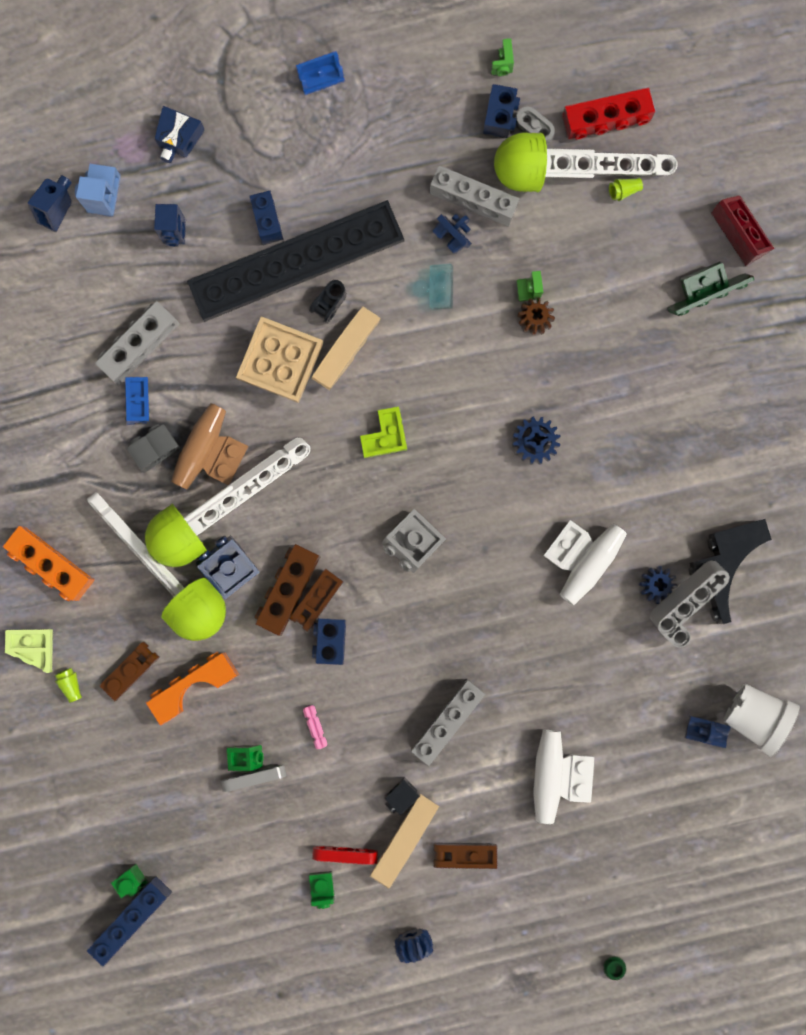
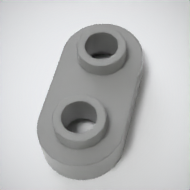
(537, 123)

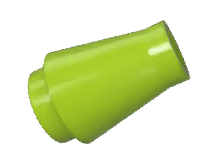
(623, 188)
(68, 683)

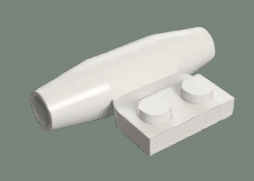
(584, 558)
(559, 777)

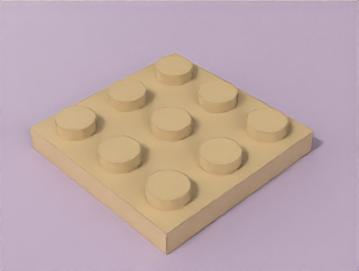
(279, 359)

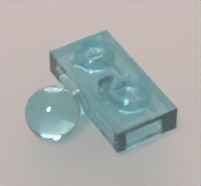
(440, 287)

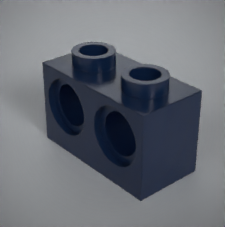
(498, 110)
(266, 217)
(170, 224)
(337, 641)

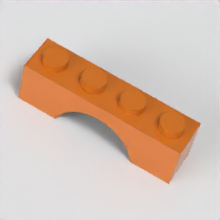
(169, 703)

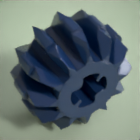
(663, 579)
(413, 946)

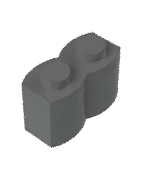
(153, 448)

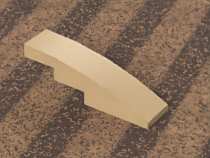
(346, 348)
(404, 841)

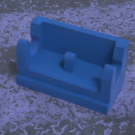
(320, 73)
(137, 400)

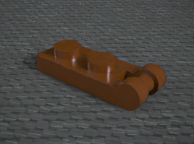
(317, 599)
(128, 671)
(466, 856)

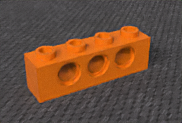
(17, 550)

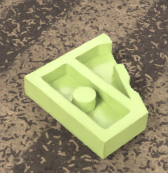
(31, 646)

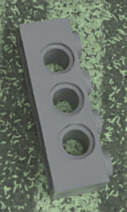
(474, 195)
(137, 354)
(447, 722)

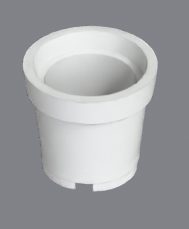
(761, 718)

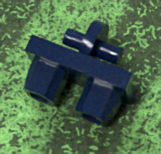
(459, 240)
(707, 732)

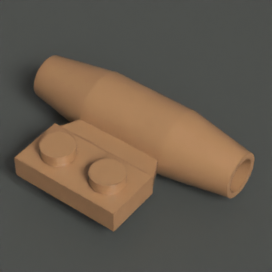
(208, 451)

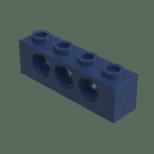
(129, 921)

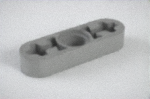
(253, 778)

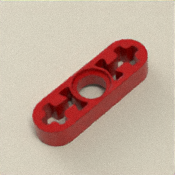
(345, 855)

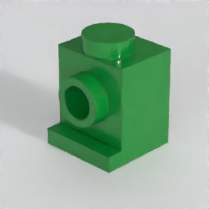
(130, 882)

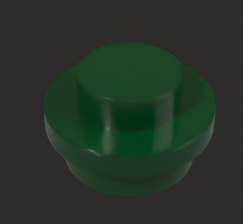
(614, 968)

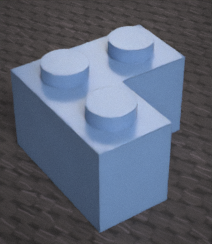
(98, 189)

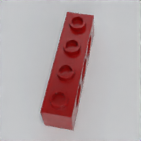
(638, 100)

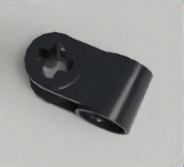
(328, 302)

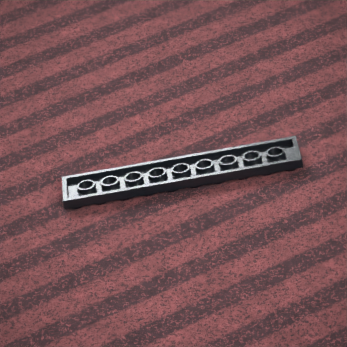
(295, 261)

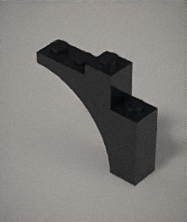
(730, 550)

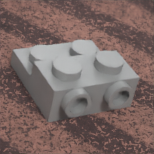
(412, 541)

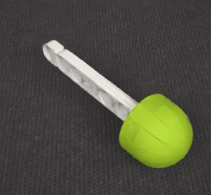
(525, 162)
(174, 538)
(195, 610)

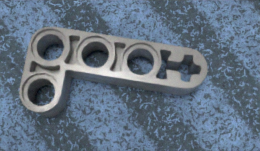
(709, 580)

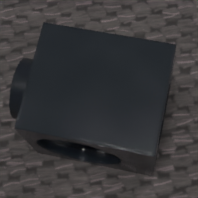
(401, 796)

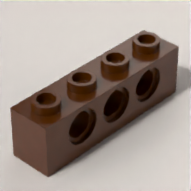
(278, 623)

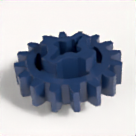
(525, 442)

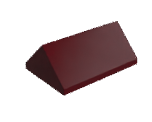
(742, 229)

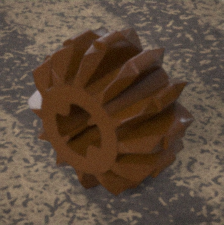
(541, 322)

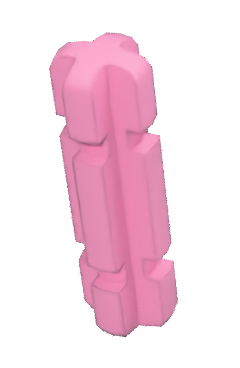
(315, 727)

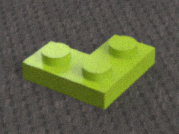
(391, 437)

